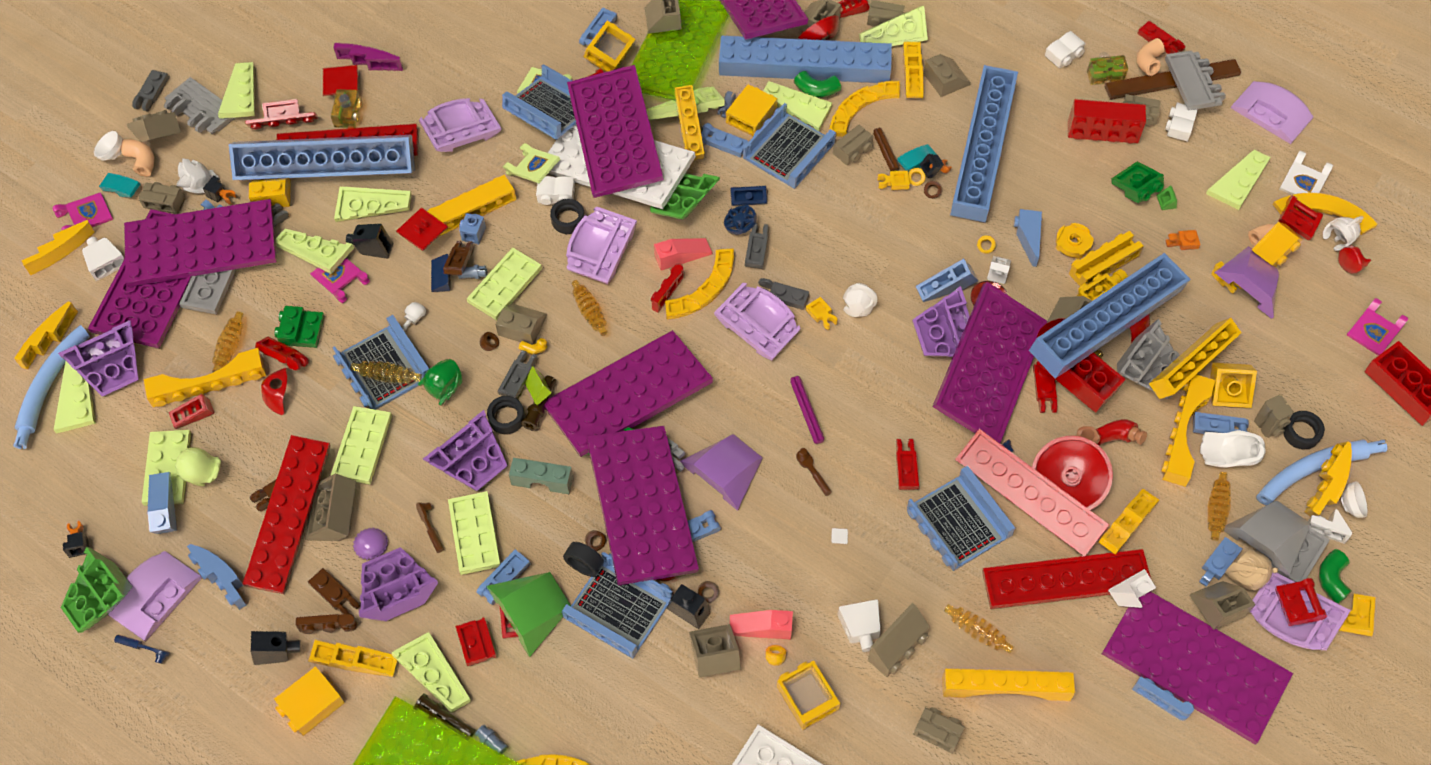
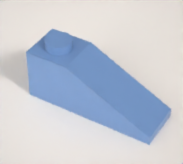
(1029, 233)
(947, 281)
(161, 504)

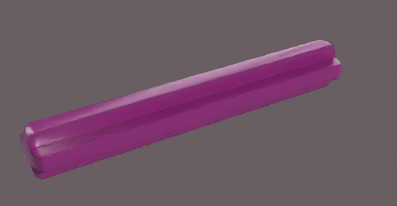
(807, 410)

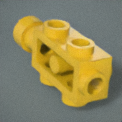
(1101, 283)

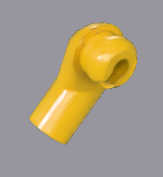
(536, 348)

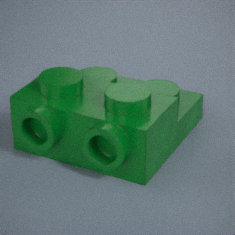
(1139, 182)
(299, 327)

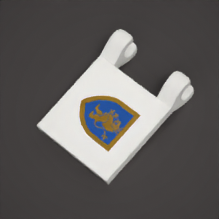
(1304, 179)

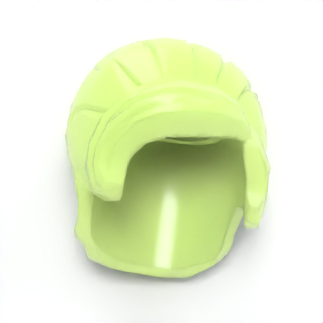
(197, 466)

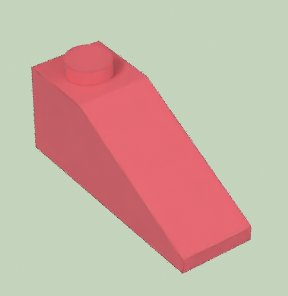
(680, 251)
(763, 624)

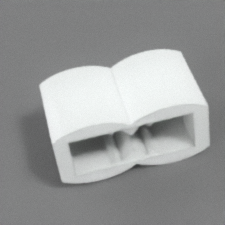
(1065, 49)
(1181, 122)
(555, 189)

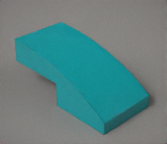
(914, 157)
(120, 184)

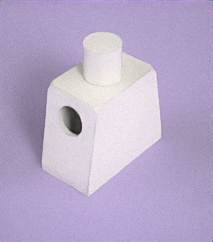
(102, 257)
(861, 623)

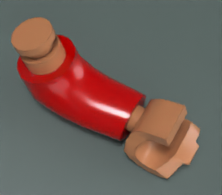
(1117, 430)

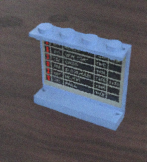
(544, 104)
(787, 147)
(387, 346)
(961, 519)
(616, 612)

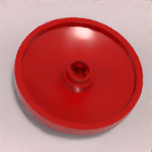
(1077, 468)

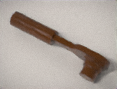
(806, 461)
(422, 508)

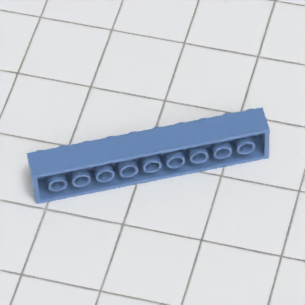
(819, 58)
(984, 144)
(322, 157)
(1109, 315)

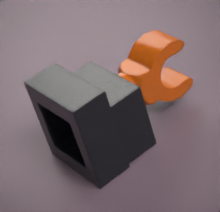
(933, 164)
(215, 191)
(76, 541)

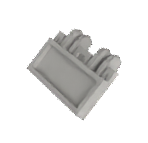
(1194, 80)
(198, 105)

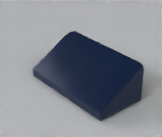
(748, 195)
(439, 281)

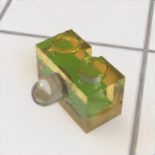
(1107, 69)
(346, 108)

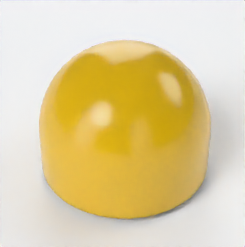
(916, 170)
(984, 238)
(775, 658)

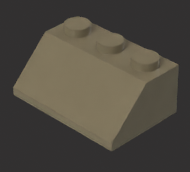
(331, 509)
(899, 641)

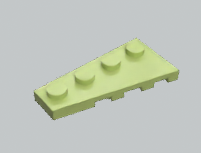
(901, 29)
(239, 95)
(804, 106)
(1239, 181)
(368, 202)
(314, 250)
(75, 402)
(432, 670)

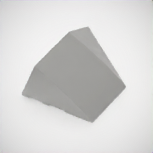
(1147, 356)
(1273, 532)

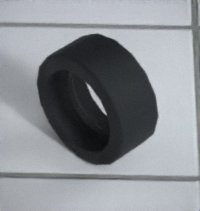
(564, 205)
(505, 401)
(1312, 420)
(583, 559)

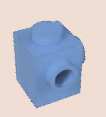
(472, 228)

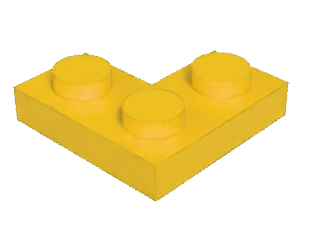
(1361, 616)

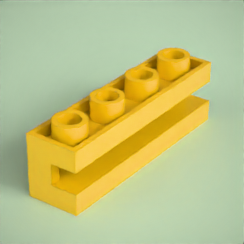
(689, 120)
(1106, 259)

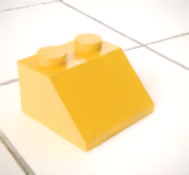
(275, 189)
(1277, 244)
(1233, 384)

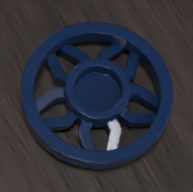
(740, 219)

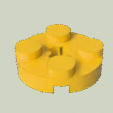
(1070, 248)

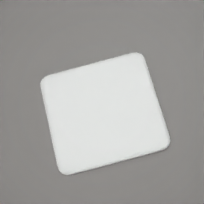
(839, 536)

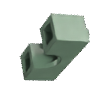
(554, 476)

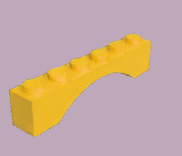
(167, 389)
(1180, 462)
(1041, 684)

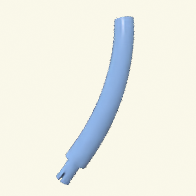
(35, 396)
(1311, 464)

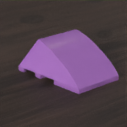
(1254, 277)
(942, 325)
(106, 360)
(470, 454)
(726, 467)
(393, 586)

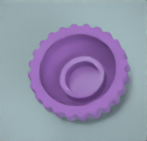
(370, 543)

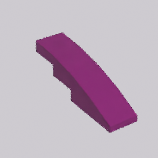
(369, 56)

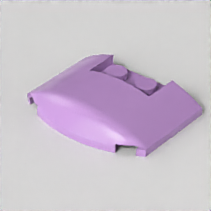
(1274, 109)
(459, 124)
(599, 244)
(758, 319)
(155, 592)
(1310, 635)

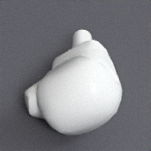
(413, 314)

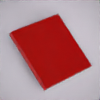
(339, 78)
(422, 229)

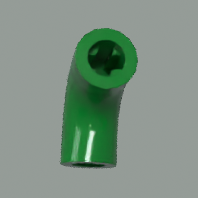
(815, 87)
(1330, 576)

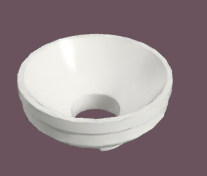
(108, 146)
(1354, 500)

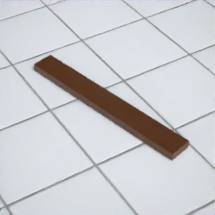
(1165, 80)

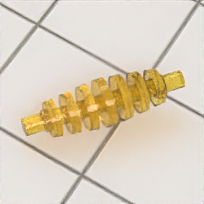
(589, 307)
(228, 341)
(386, 372)
(1219, 506)
(957, 614)

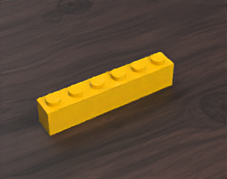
(478, 201)
(1195, 358)

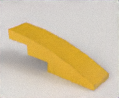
(913, 69)
(62, 245)
(50, 330)
(1128, 521)
(352, 658)

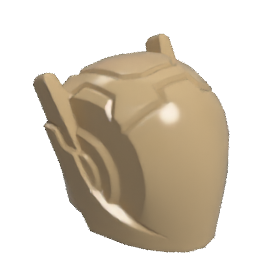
(1251, 570)

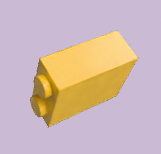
(751, 110)
(308, 701)

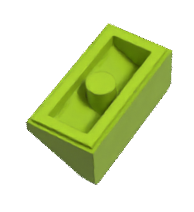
(537, 386)

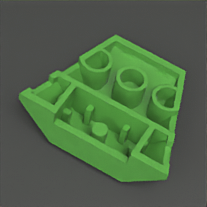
(687, 196)
(95, 592)
(531, 606)

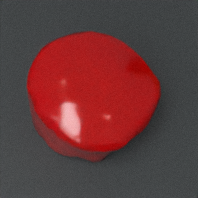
(1352, 259)

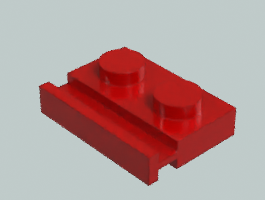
(475, 641)

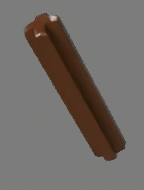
(886, 149)

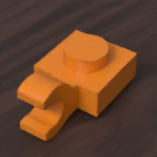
(1185, 239)

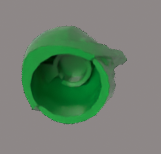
(442, 380)

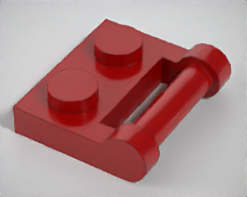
(1298, 221)
(1294, 605)

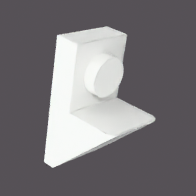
(999, 269)
(1334, 528)
(1129, 591)

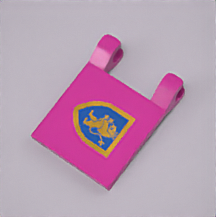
(89, 208)
(340, 278)
(1374, 330)

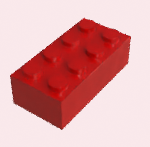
(1106, 121)
(1404, 380)
(1091, 381)

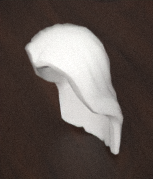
(1232, 449)

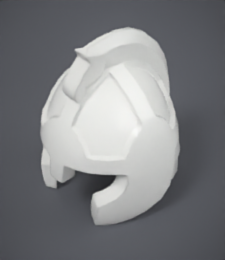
(193, 176)
(1345, 228)
(860, 300)

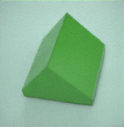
(1167, 199)

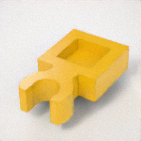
(897, 180)
(821, 310)

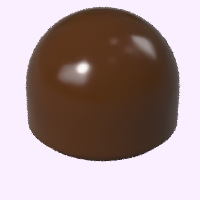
(933, 183)
(487, 346)
(589, 535)
(708, 584)

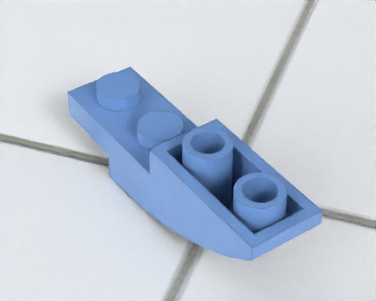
(217, 571)

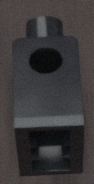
(371, 240)
(687, 604)
(272, 647)

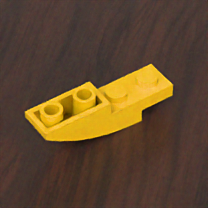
(1335, 475)

